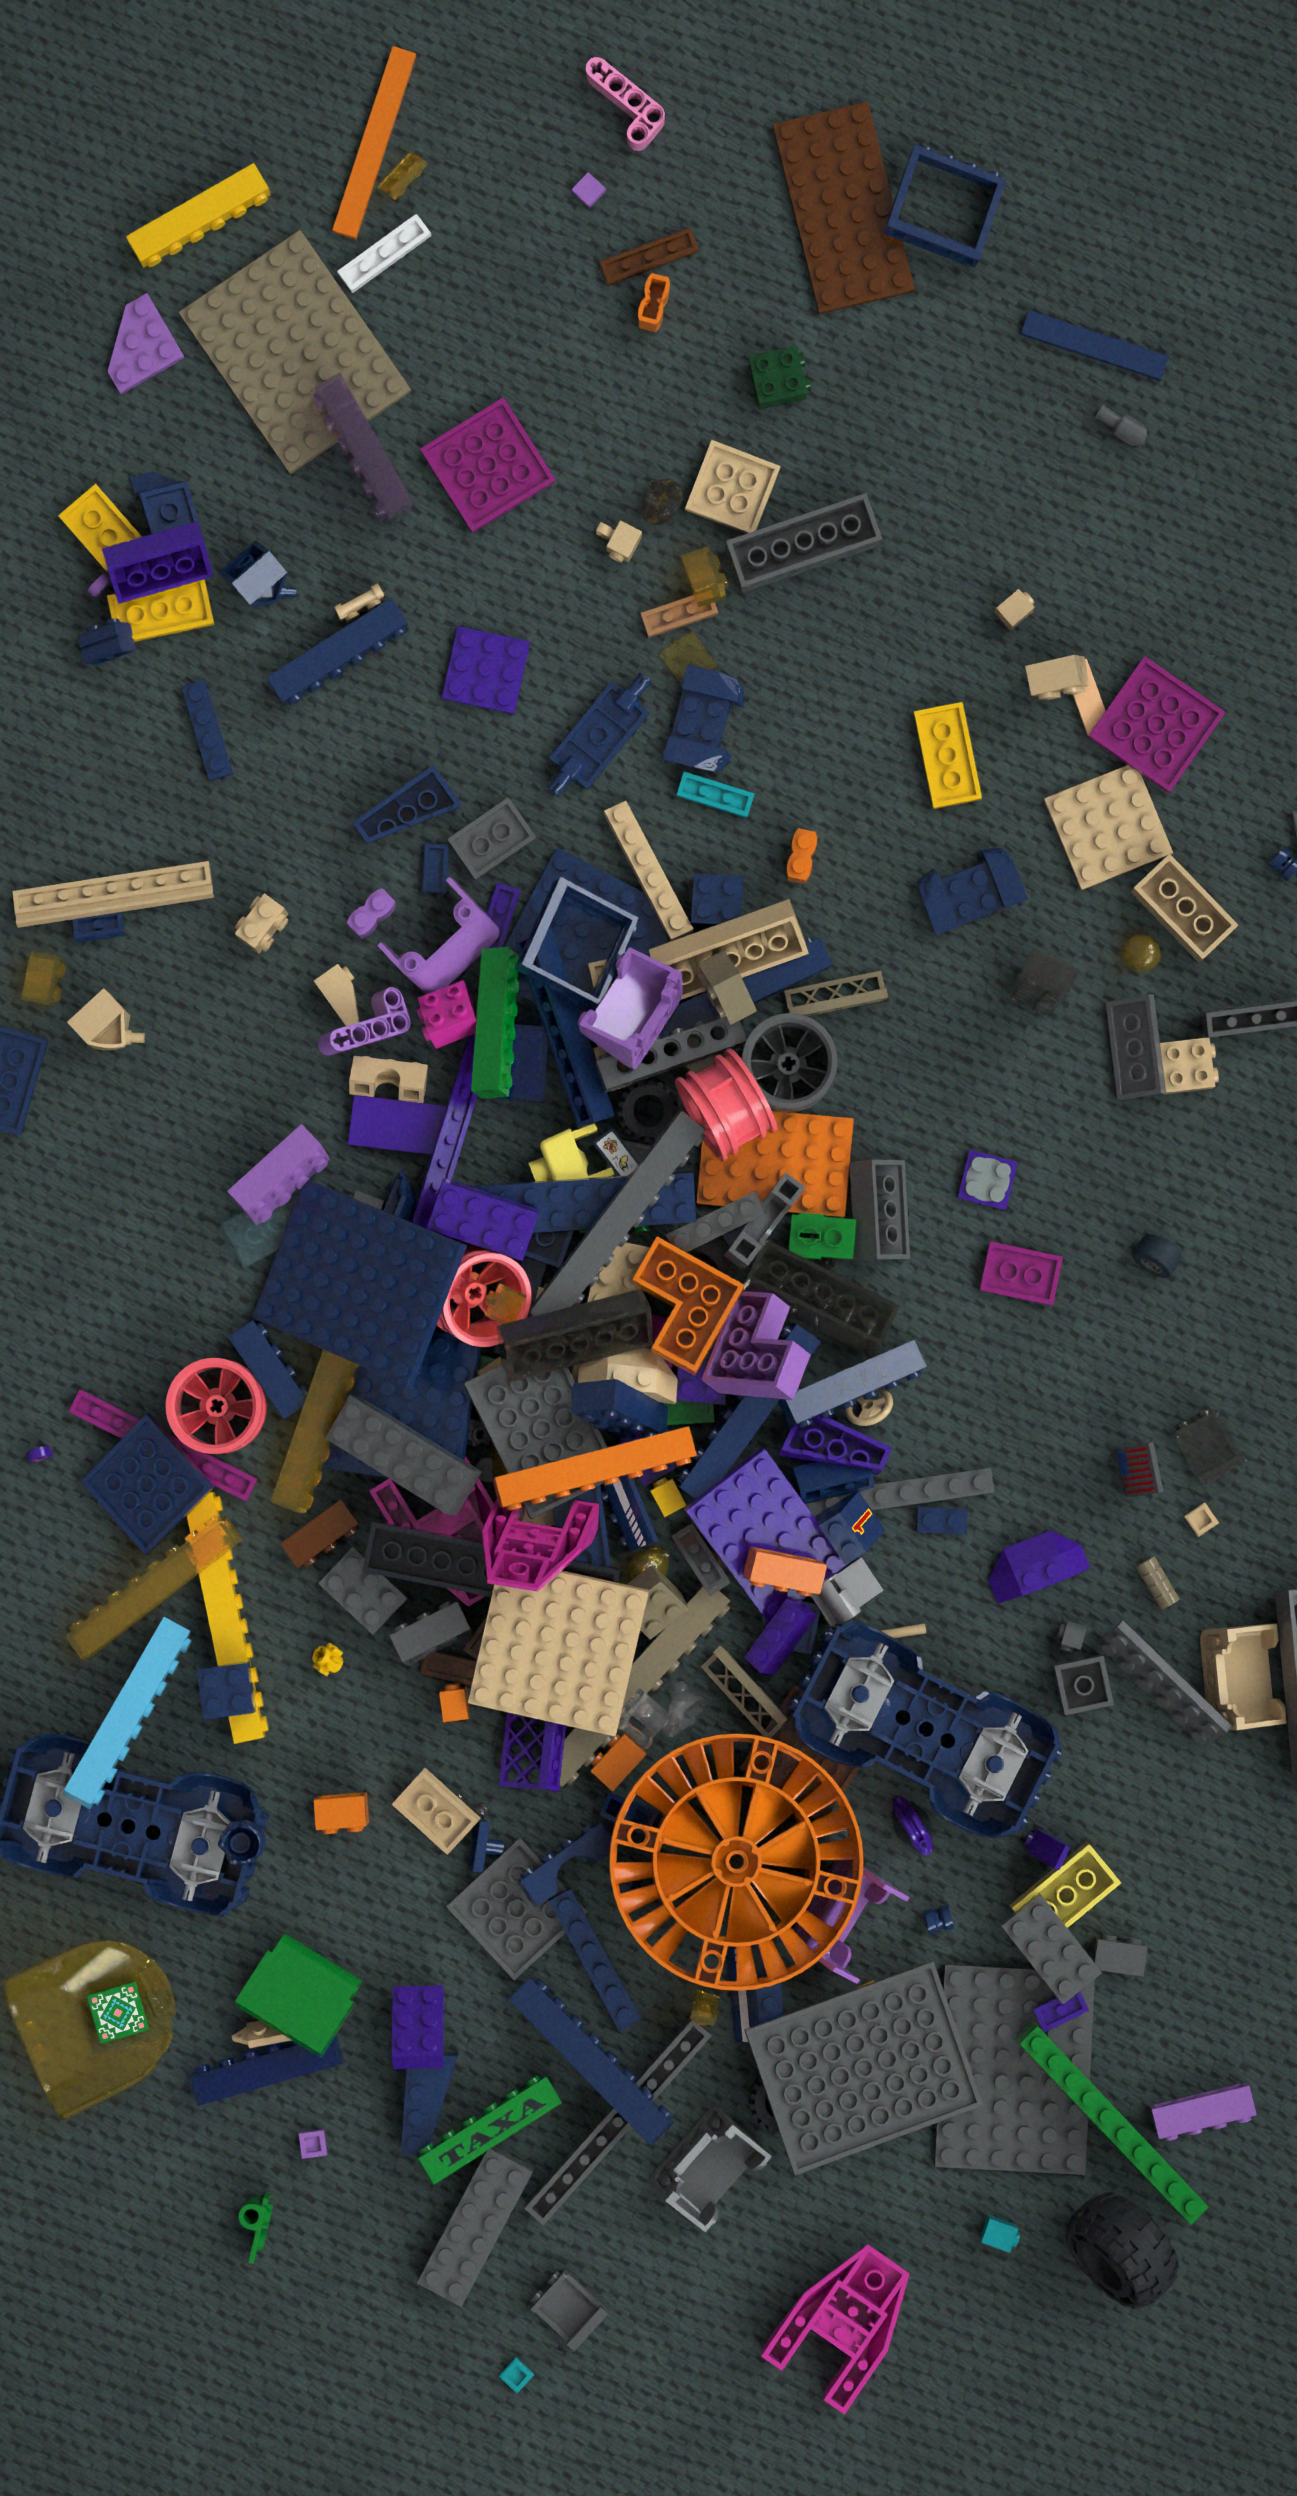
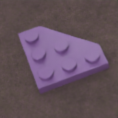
(141, 346)

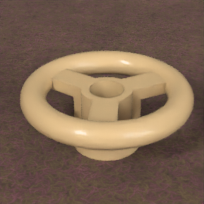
(871, 1410)

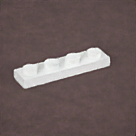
(384, 253)

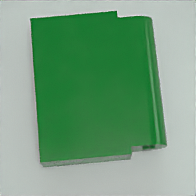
(300, 1994)

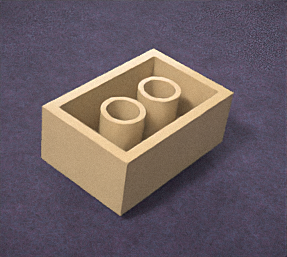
(1058, 676)

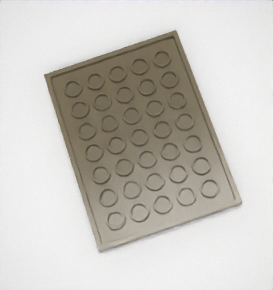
(282, 333)

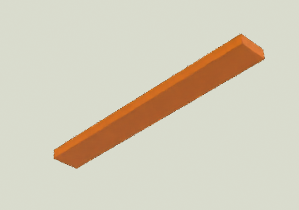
(374, 143)

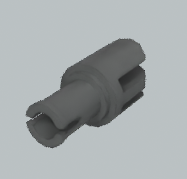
(1124, 426)

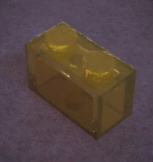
(703, 576)
(43, 979)

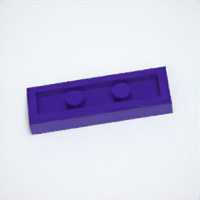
(502, 910)

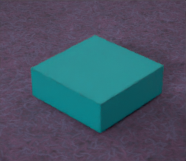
(516, 2374)

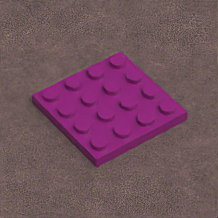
(487, 465)
(1156, 724)

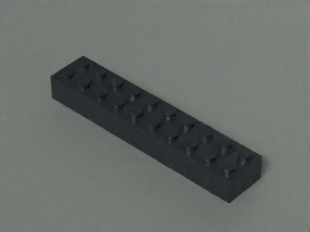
(443, 1559)

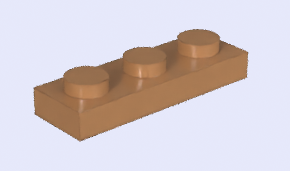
(676, 615)

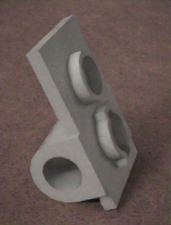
(846, 1592)

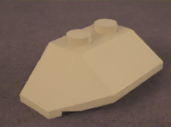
(637, 1369)

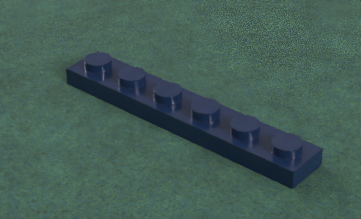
(594, 1959)

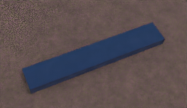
(1094, 345)

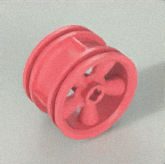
(726, 1104)
(502, 1268)
(189, 1423)

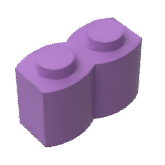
(366, 918)

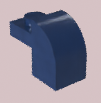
(636, 1813)

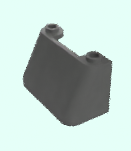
(707, 2166)

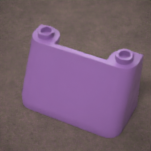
(634, 1008)

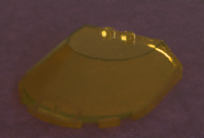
(60, 2032)

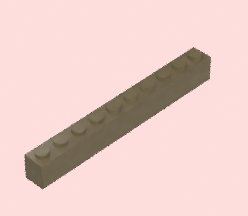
(646, 1672)

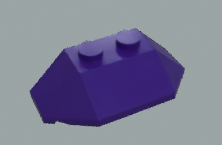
(1035, 1565)

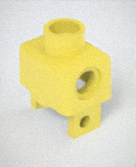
(563, 1158)

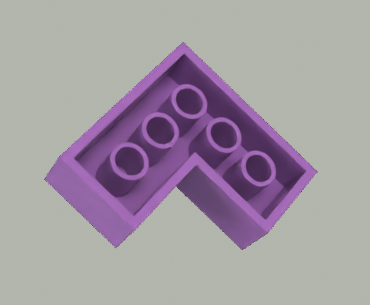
(750, 1356)

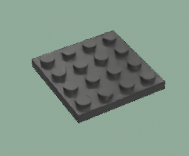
(503, 1916)

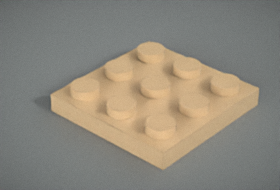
(732, 487)

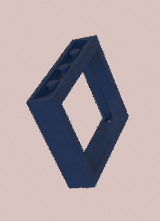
(932, 241)
(604, 908)

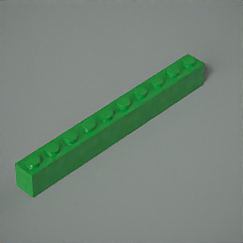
(1111, 2123)

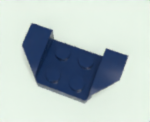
(164, 501)

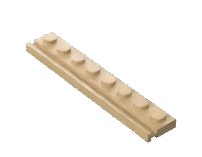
(113, 894)

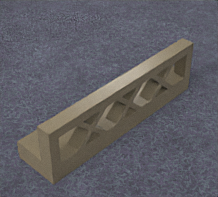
(838, 1003)
(749, 1684)

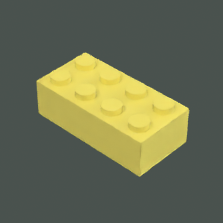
(1075, 1887)

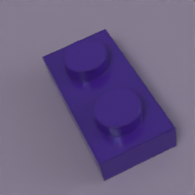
(1055, 2013)

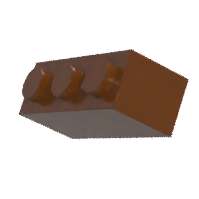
(320, 1534)

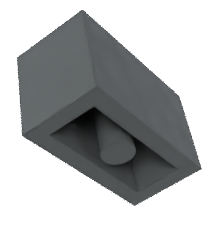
(1120, 1956)

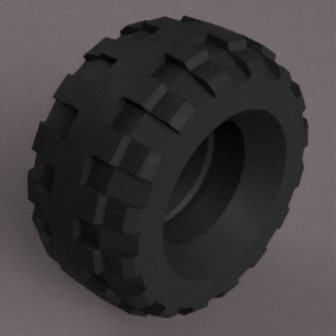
(1122, 2250)

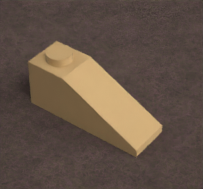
(340, 993)

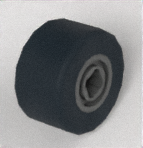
(1157, 1255)

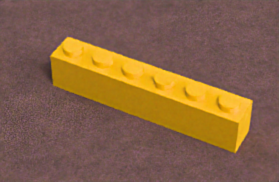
(198, 216)

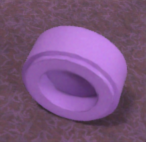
(99, 585)

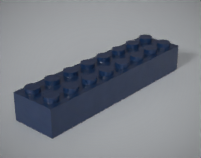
(735, 1429)

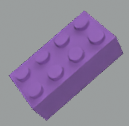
(279, 1175)

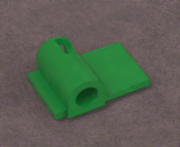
(822, 1236)
(258, 2222)

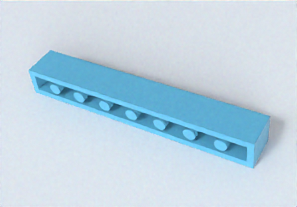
(126, 1714)

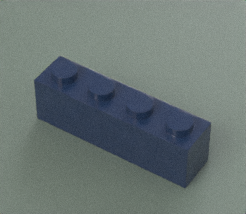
(269, 1369)

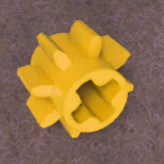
(327, 1659)

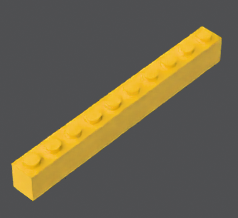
(225, 1621)

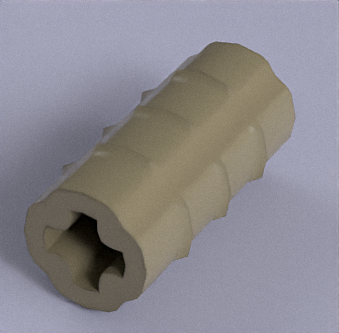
(1157, 1583)

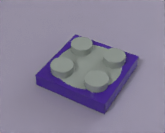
(987, 1180)

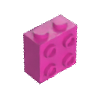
(448, 1014)

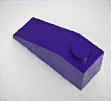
(1046, 1848)

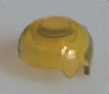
(1141, 953)

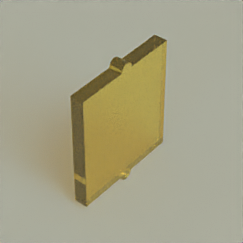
(686, 652)

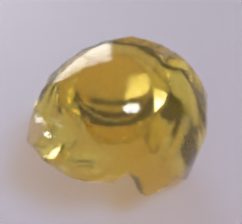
(646, 1558)

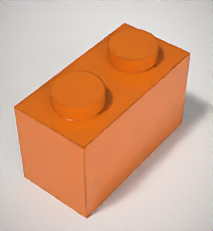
(454, 1702)
(617, 1761)

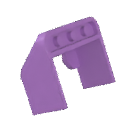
(456, 953)
(827, 1909)

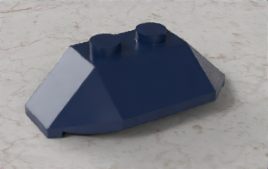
(401, 1198)

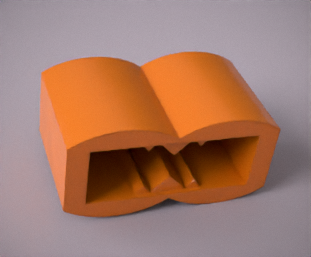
(655, 298)
(800, 861)

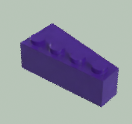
(835, 1444)

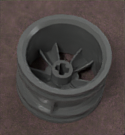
(814, 1038)

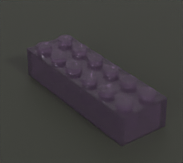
(363, 448)

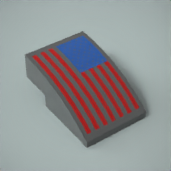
(1139, 1469)

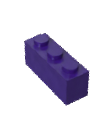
(780, 1636)

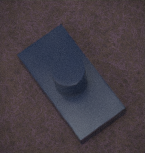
(482, 1845)

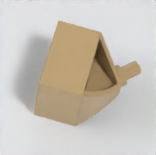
(104, 1024)

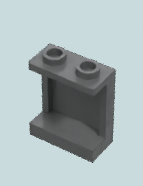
(568, 2308)

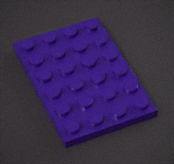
(761, 1511)

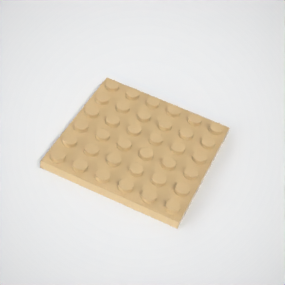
(560, 1651)

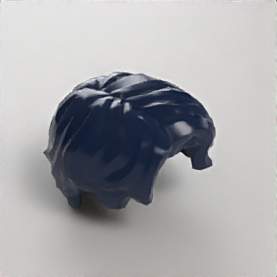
(242, 1842)

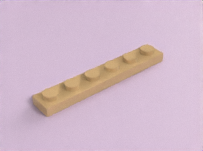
(648, 871)

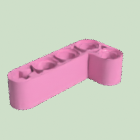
(621, 99)

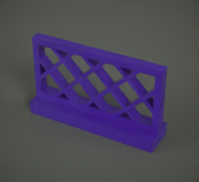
(550, 1759)

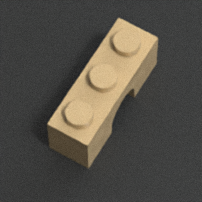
(371, 1072)

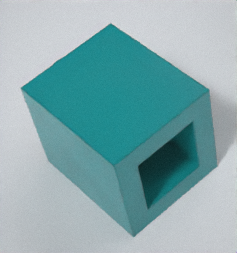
(1000, 2233)

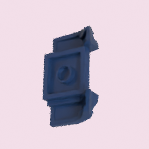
(703, 719)
(971, 891)

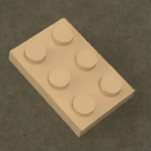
(436, 1811)

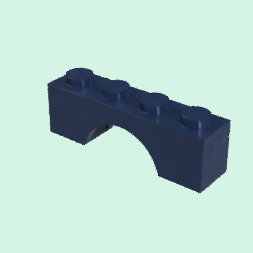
(541, 1882)

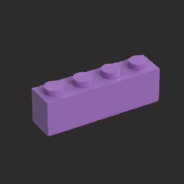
(1202, 2111)

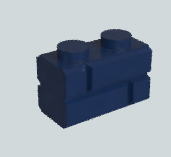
(106, 642)

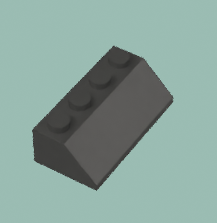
(880, 1210)

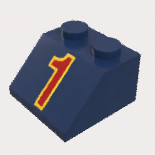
(850, 1526)

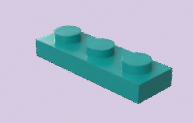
(715, 794)

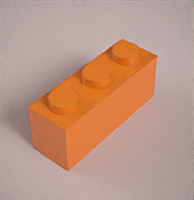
(784, 1571)

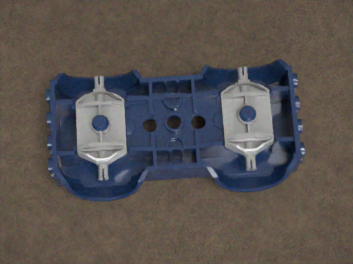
(850, 1718)
(64, 1839)

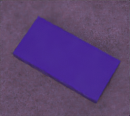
(395, 1124)

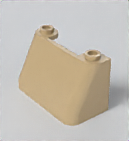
(1239, 1675)

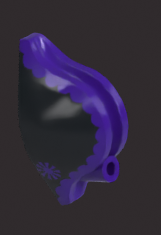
(912, 1825)

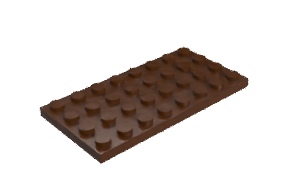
(842, 207)

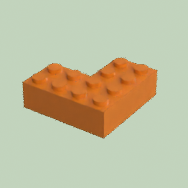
(700, 1302)

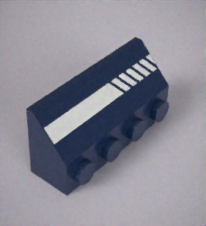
(629, 1513)
(754, 2005)

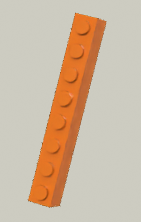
(594, 1467)

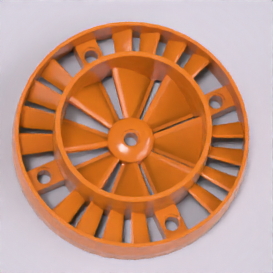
(785, 1893)

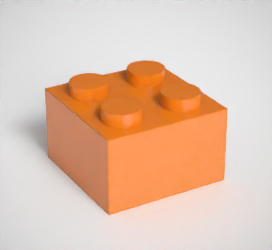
(341, 1811)

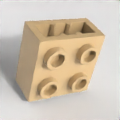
(261, 923)
(1188, 1065)

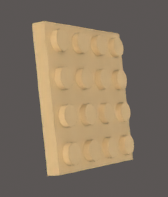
(1108, 826)

